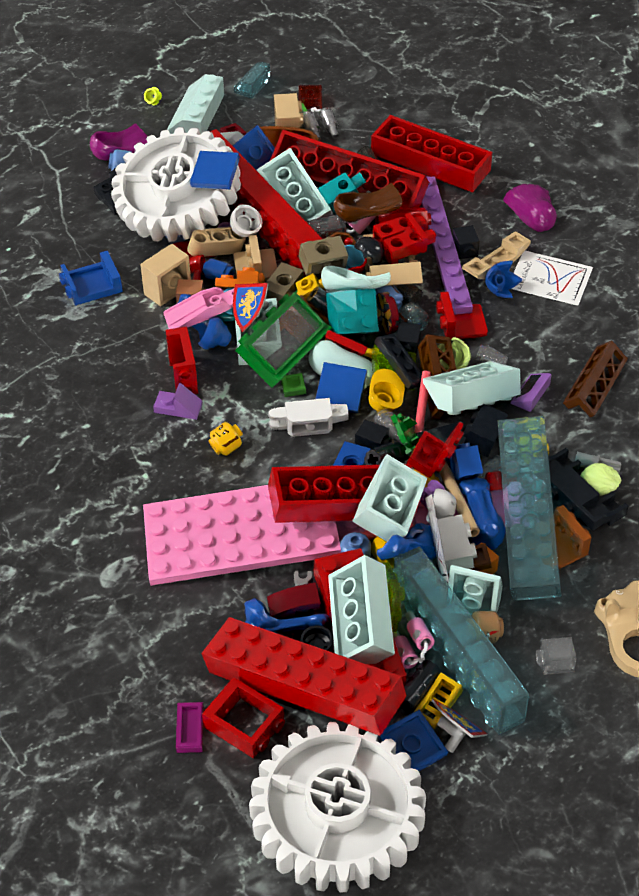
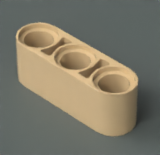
(215, 242)

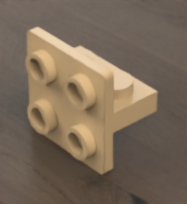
(262, 260)

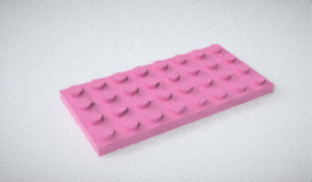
(227, 536)

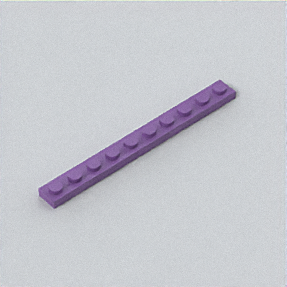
(446, 252)

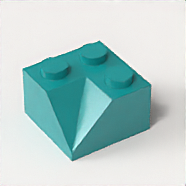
(352, 311)

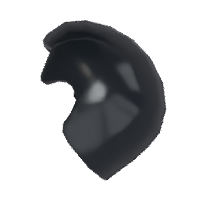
(371, 248)

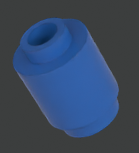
(215, 268)

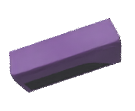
(532, 391)

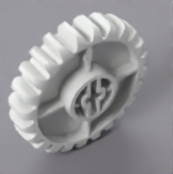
(155, 187)
(337, 807)

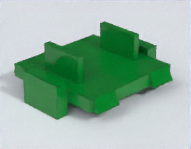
(405, 431)

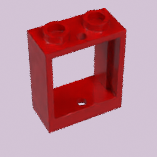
(226, 700)

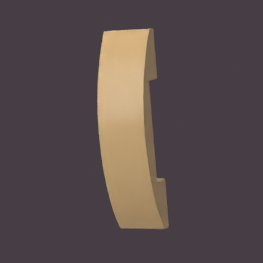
(510, 250)

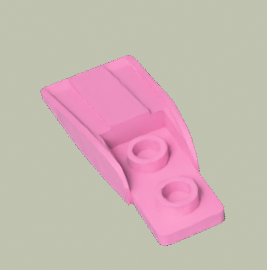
(199, 307)

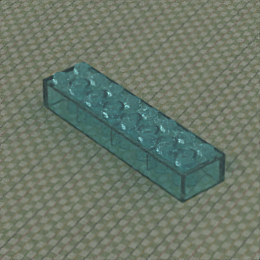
(528, 509)
(462, 642)

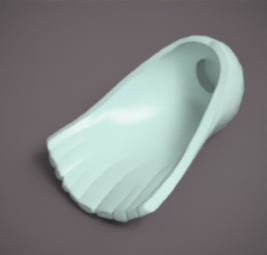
(341, 279)
(332, 353)

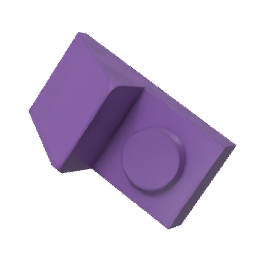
(179, 404)

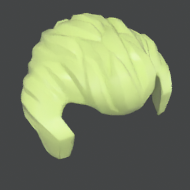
(461, 353)
(601, 478)

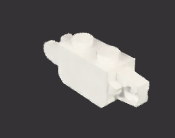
(307, 416)

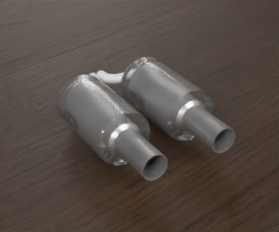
(327, 119)

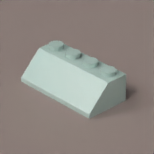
(199, 104)
(295, 186)
(473, 386)
(361, 611)

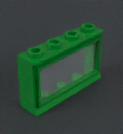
(282, 338)

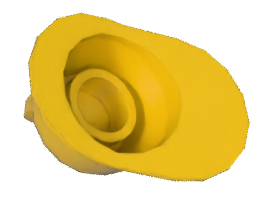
(386, 390)

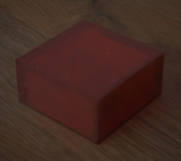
(311, 96)

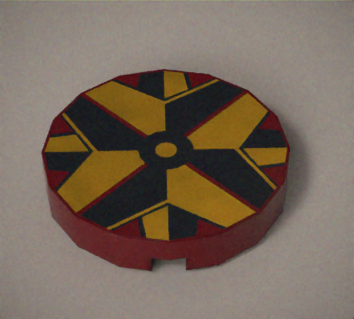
(387, 313)

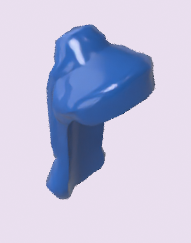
(211, 331)
(483, 511)
(418, 536)
(257, 615)

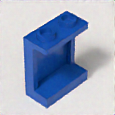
(91, 281)

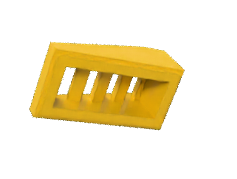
(441, 681)

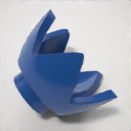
(501, 280)

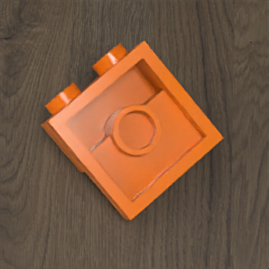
(246, 276)

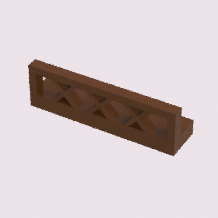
(430, 361)
(594, 372)

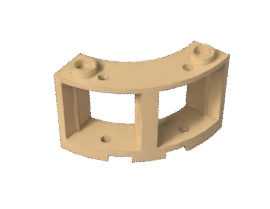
(401, 273)

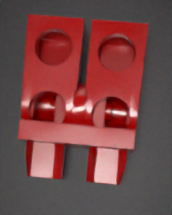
(403, 237)

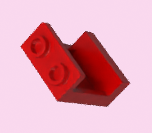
(182, 358)

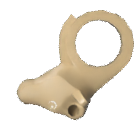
(621, 619)

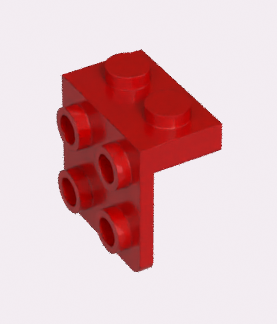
(460, 325)
(430, 451)

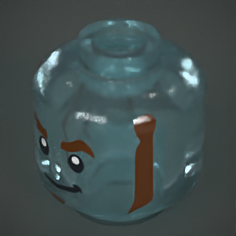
(414, 314)

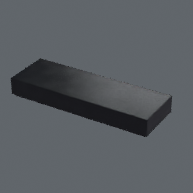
(399, 360)

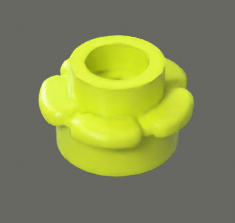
(148, 96)

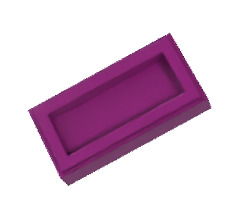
(189, 727)

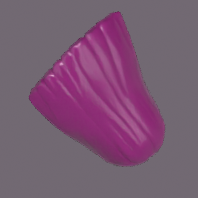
(104, 142)
(532, 206)

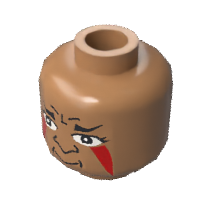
(490, 624)

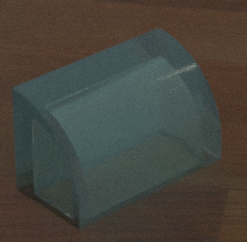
(253, 80)

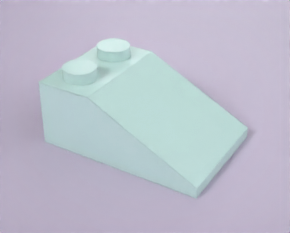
(390, 500)
(476, 589)

